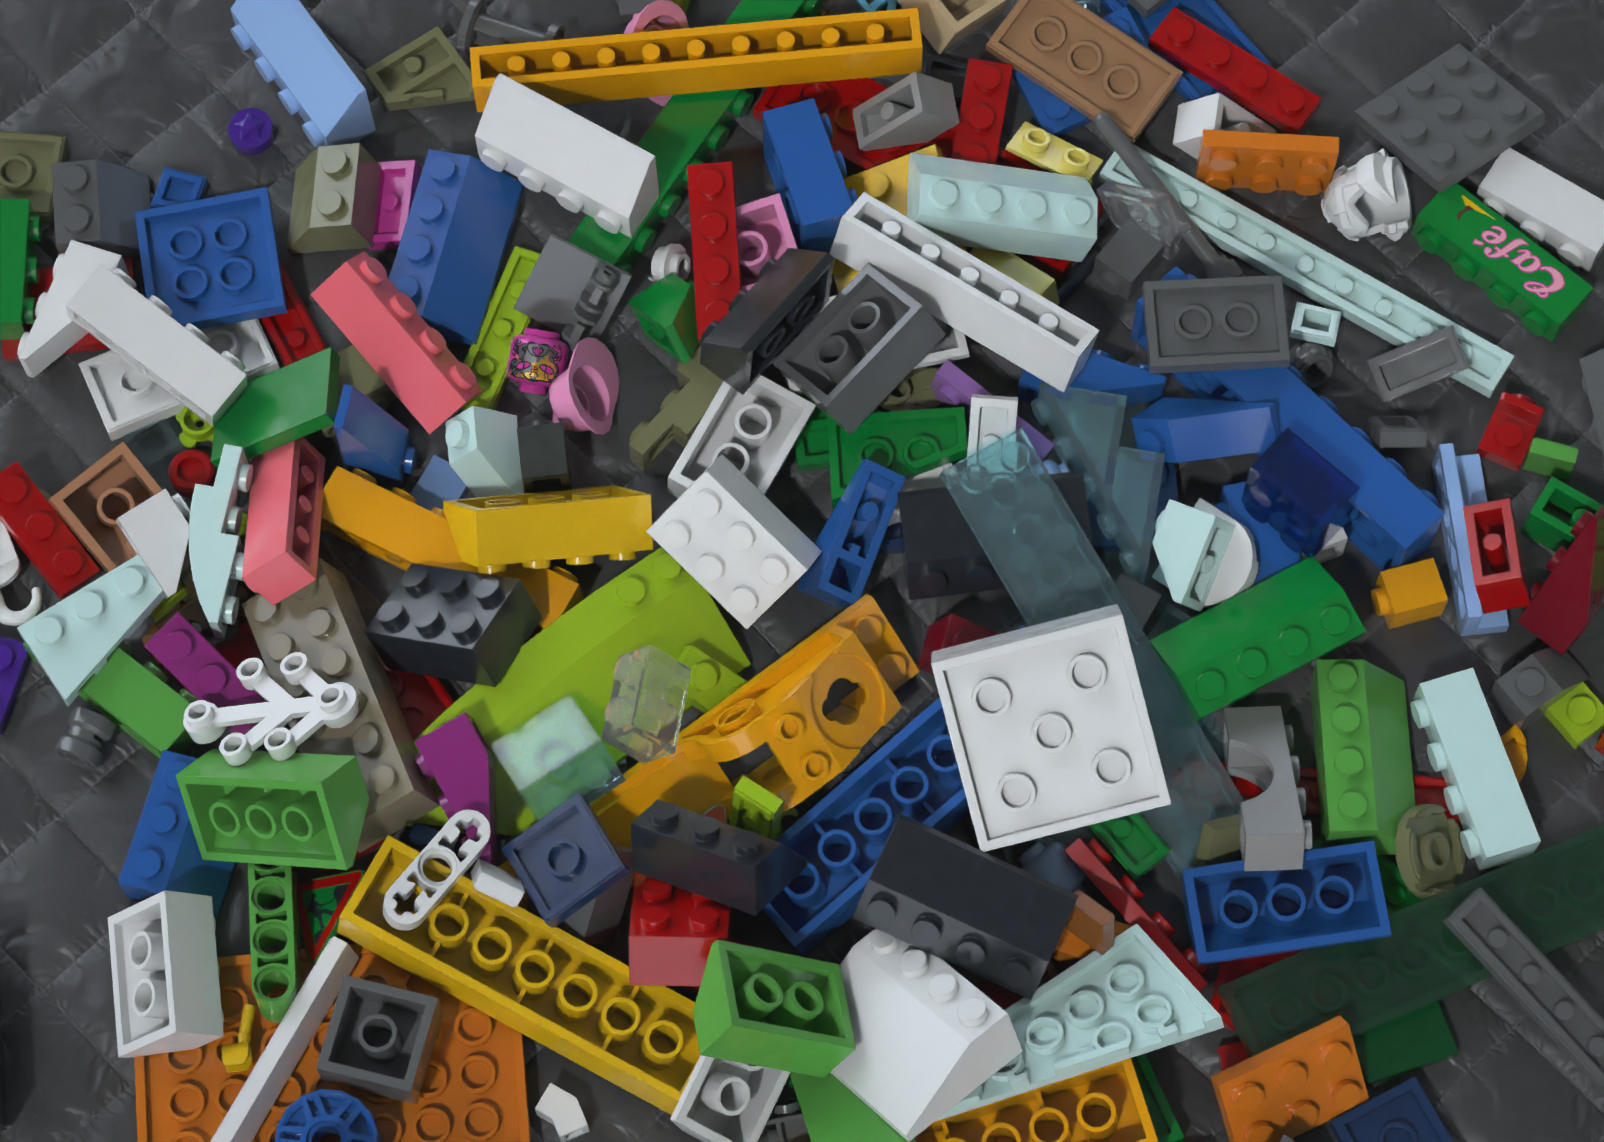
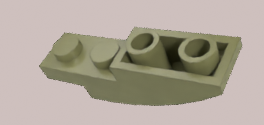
(678, 415)

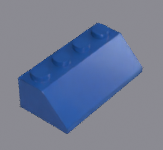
(456, 242)
(1282, 911)

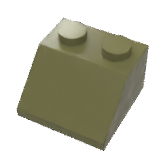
(334, 200)

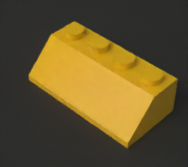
(550, 527)

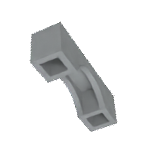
(1271, 824)

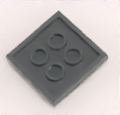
(1450, 118)

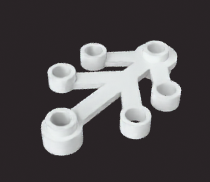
(329, 705)

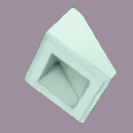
(1315, 324)

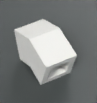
(563, 1112)

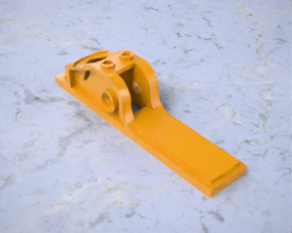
(785, 712)

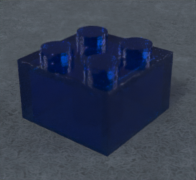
(1299, 494)

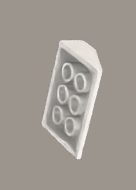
(917, 1033)

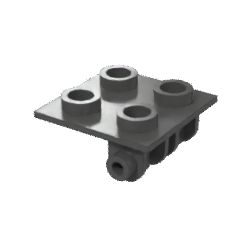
(572, 291)

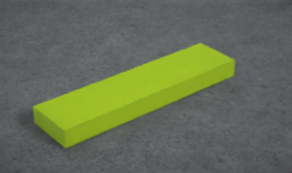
(501, 324)

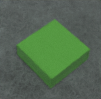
(1550, 458)

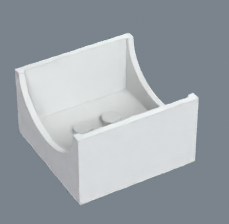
(1050, 728)

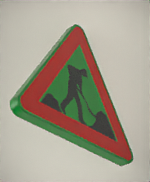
(320, 907)

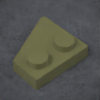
(422, 74)

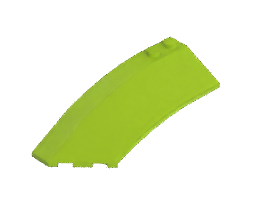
(577, 656)

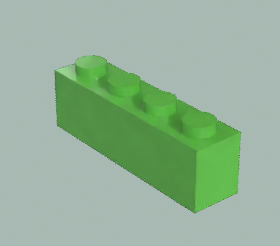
(139, 701)

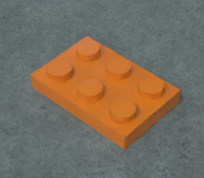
(1266, 161)
(1292, 1085)

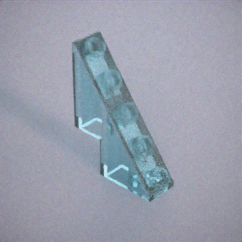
(1116, 478)

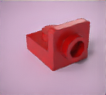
(1510, 430)

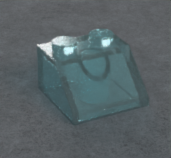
(556, 758)

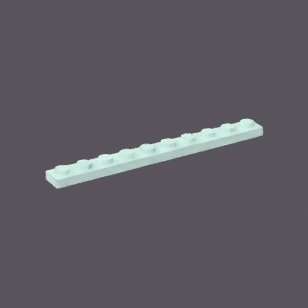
(1315, 271)

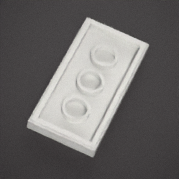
(132, 400)

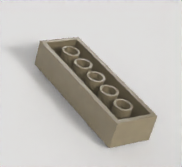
(330, 630)

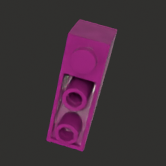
(465, 772)

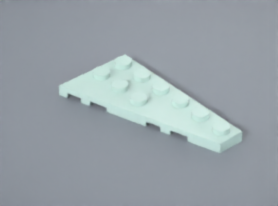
(1097, 1017)

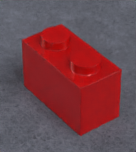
(1496, 556)

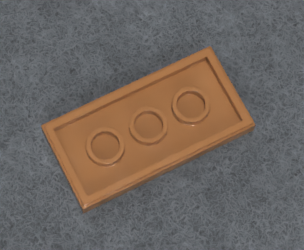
(1085, 62)

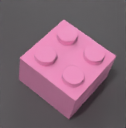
(762, 236)

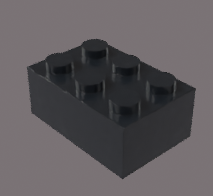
(453, 624)

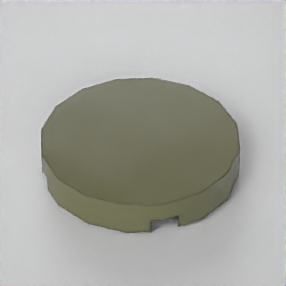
(1429, 850)

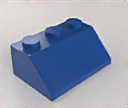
(806, 172)
(165, 847)

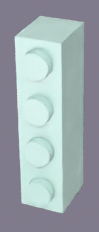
(1475, 769)

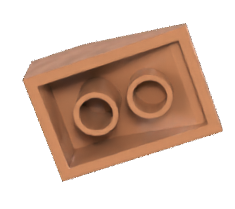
(99, 497)

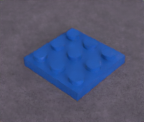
(213, 259)

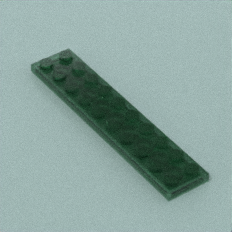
(1548, 896)

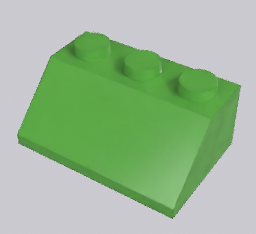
(772, 1010)

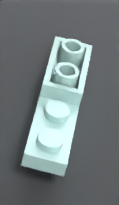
(213, 551)

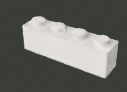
(158, 344)

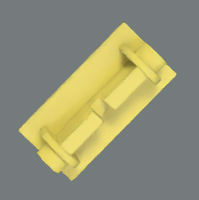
(1052, 153)

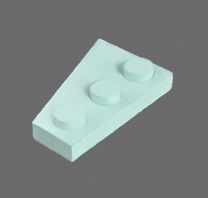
(86, 627)

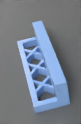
(1458, 485)

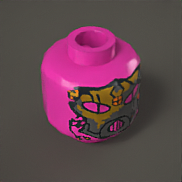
(536, 360)

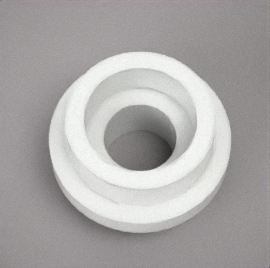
(670, 259)

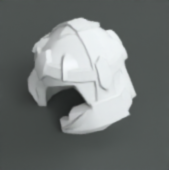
(1369, 198)

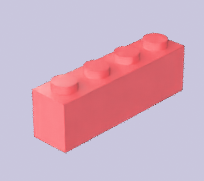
(397, 341)
(284, 520)

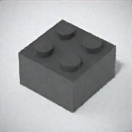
(380, 1039)

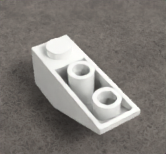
(53, 329)

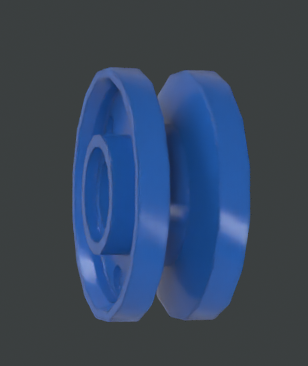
(327, 1113)

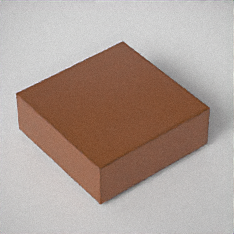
(1092, 923)

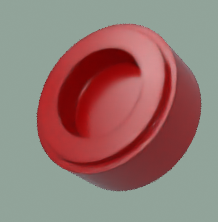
(191, 468)

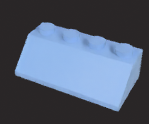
(305, 68)

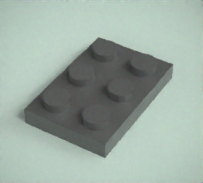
(1215, 324)

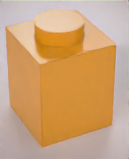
(1409, 593)

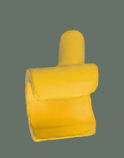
(238, 1055)

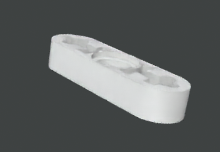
(423, 904)

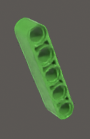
(270, 929)

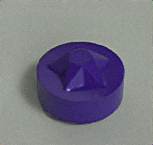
(251, 131)

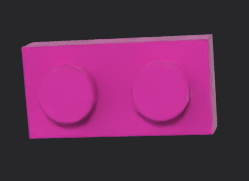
(395, 197)

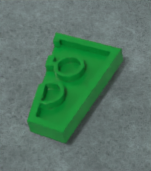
(899, 441)

